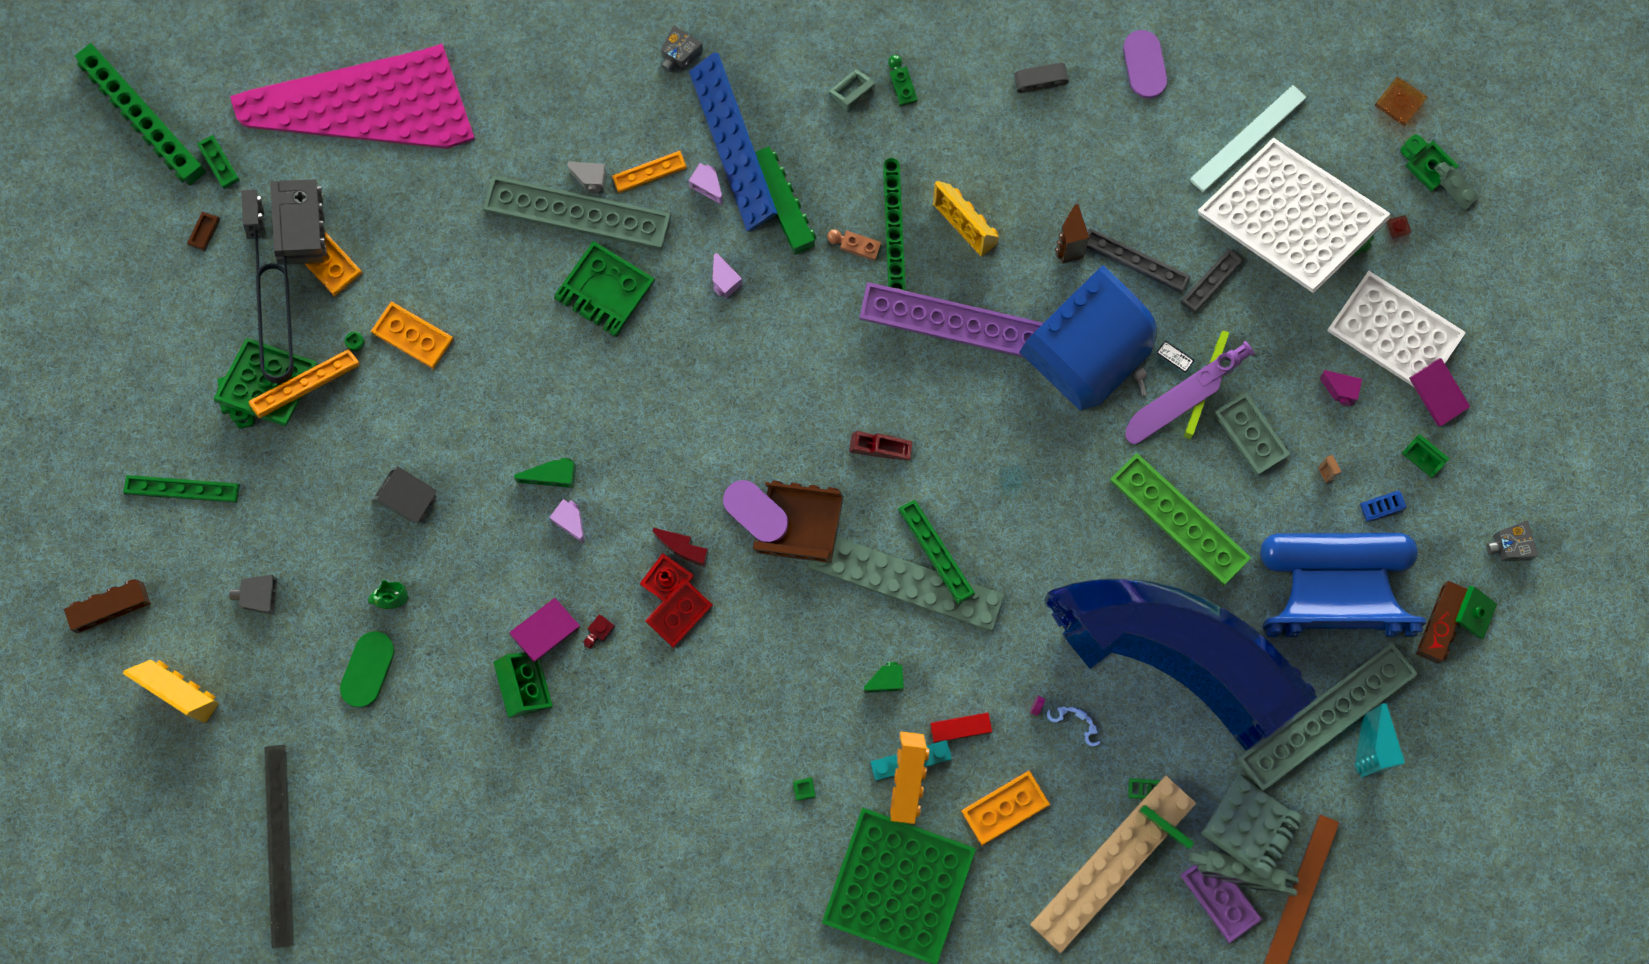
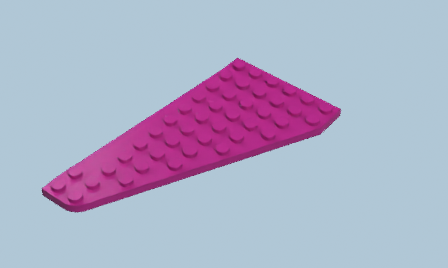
(384, 100)

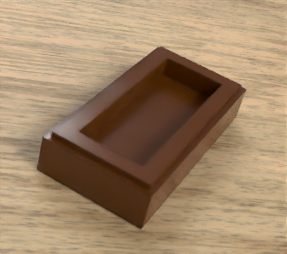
(203, 231)

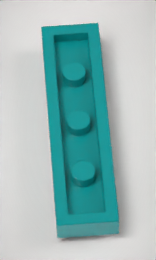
(886, 766)

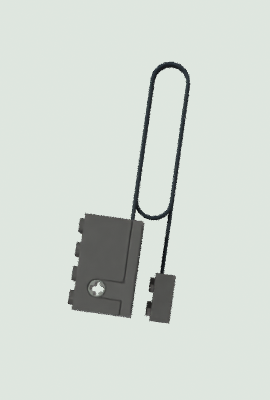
(296, 237)

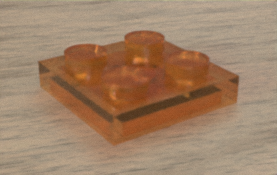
(1400, 101)

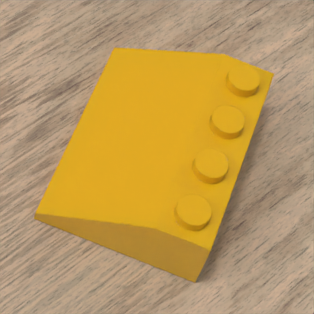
(964, 218)
(173, 689)

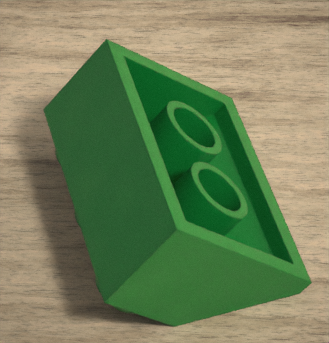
(522, 685)

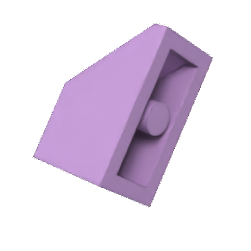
(706, 182)
(724, 278)
(569, 519)

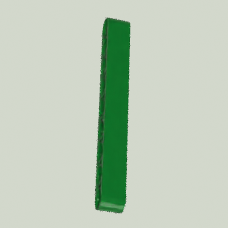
(892, 229)

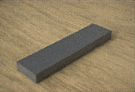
(1211, 281)

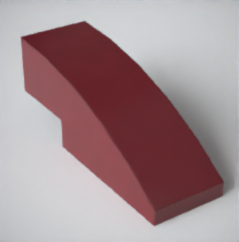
(880, 446)
(682, 547)

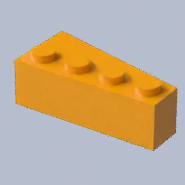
(909, 777)

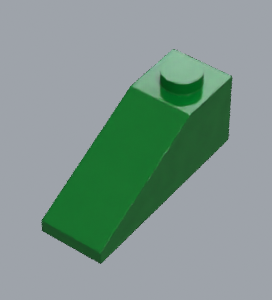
(553, 473)

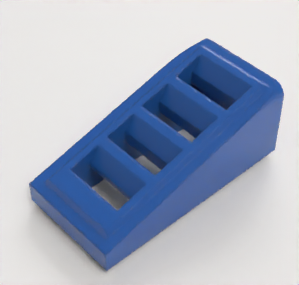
(1401, 506)

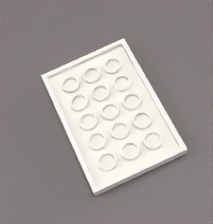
(1394, 328)

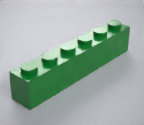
(788, 208)

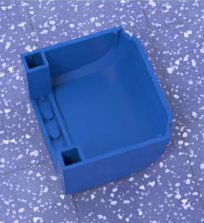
(1093, 340)

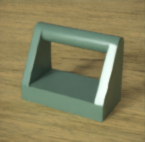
(858, 95)

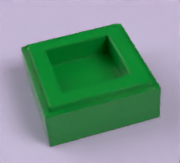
(804, 789)

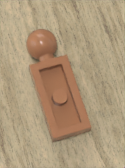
(855, 244)

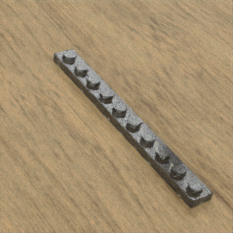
(279, 847)

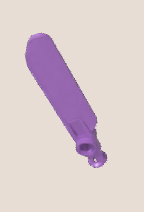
(1184, 395)

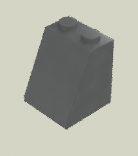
(405, 495)

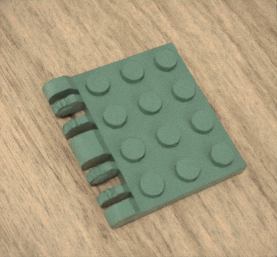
(1249, 827)

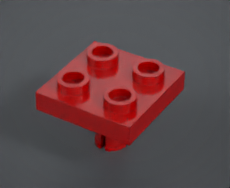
(664, 577)

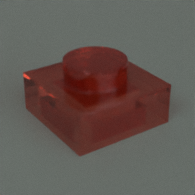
(1399, 226)

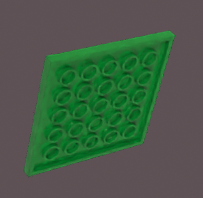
(899, 886)

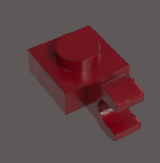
(599, 629)

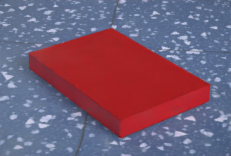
(678, 613)

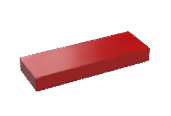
(961, 727)

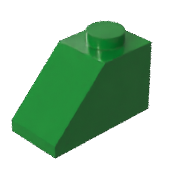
(886, 679)

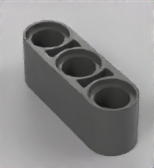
(1042, 76)

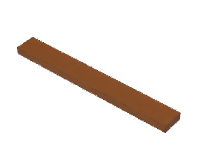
(1297, 905)

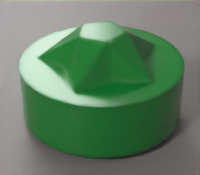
(354, 341)

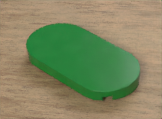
(367, 669)

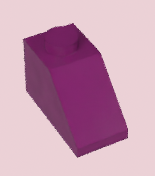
(1342, 387)

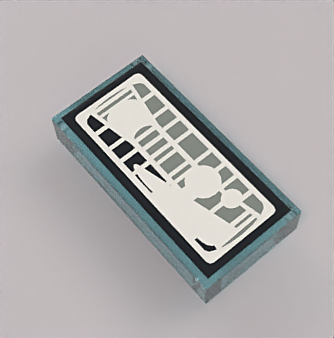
(1174, 357)

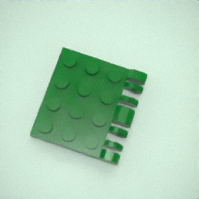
(605, 285)

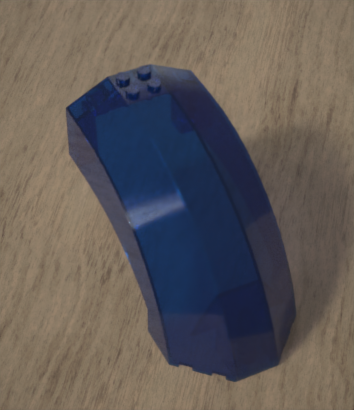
(1192, 642)

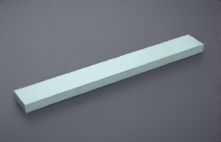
(1247, 138)

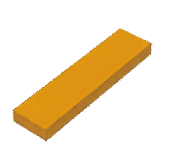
(649, 172)

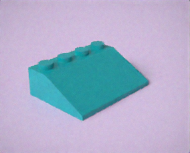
(1377, 744)

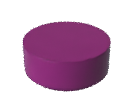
(1037, 705)

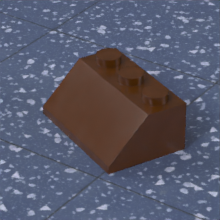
(1073, 237)

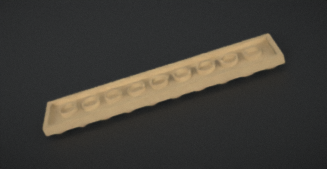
(1110, 866)

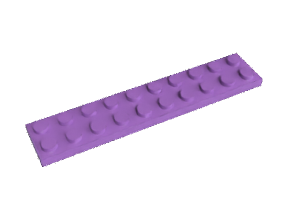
(946, 319)

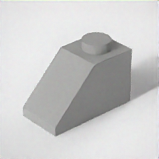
(589, 175)

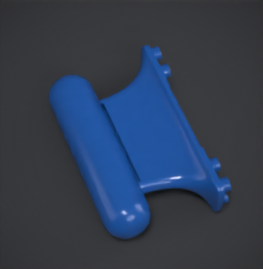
(1341, 581)

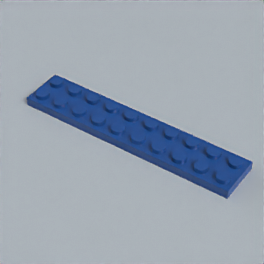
(733, 142)

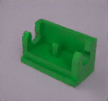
(1425, 455)

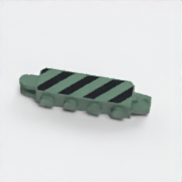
(1233, 871)

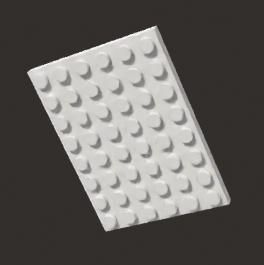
(1294, 215)

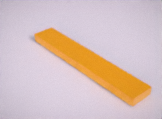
(303, 383)

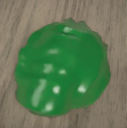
(389, 595)

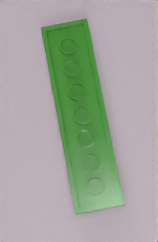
(1180, 519)

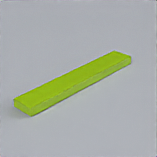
(1198, 408)

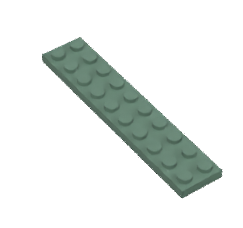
(577, 212)
(908, 583)
(1327, 716)

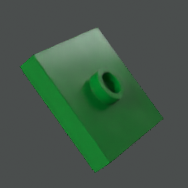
(1476, 612)

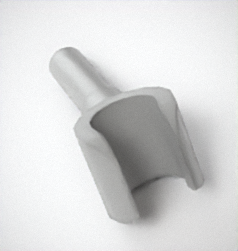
(1139, 375)

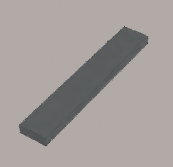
(1137, 261)

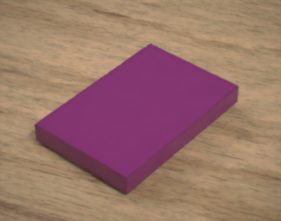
(1439, 392)
(544, 630)

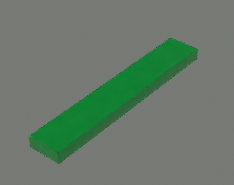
(181, 488)
(936, 551)

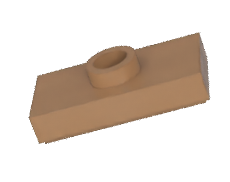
(1329, 469)

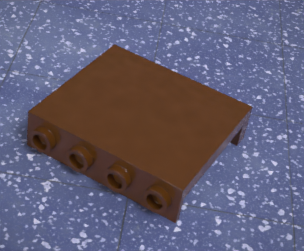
(811, 521)

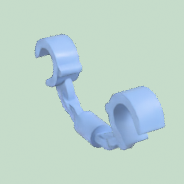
(1082, 715)

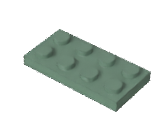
(1251, 434)

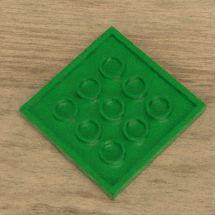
(245, 379)

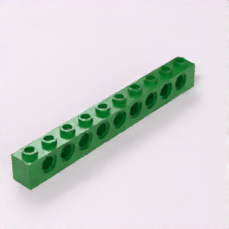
(90, 57)

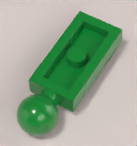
(901, 81)

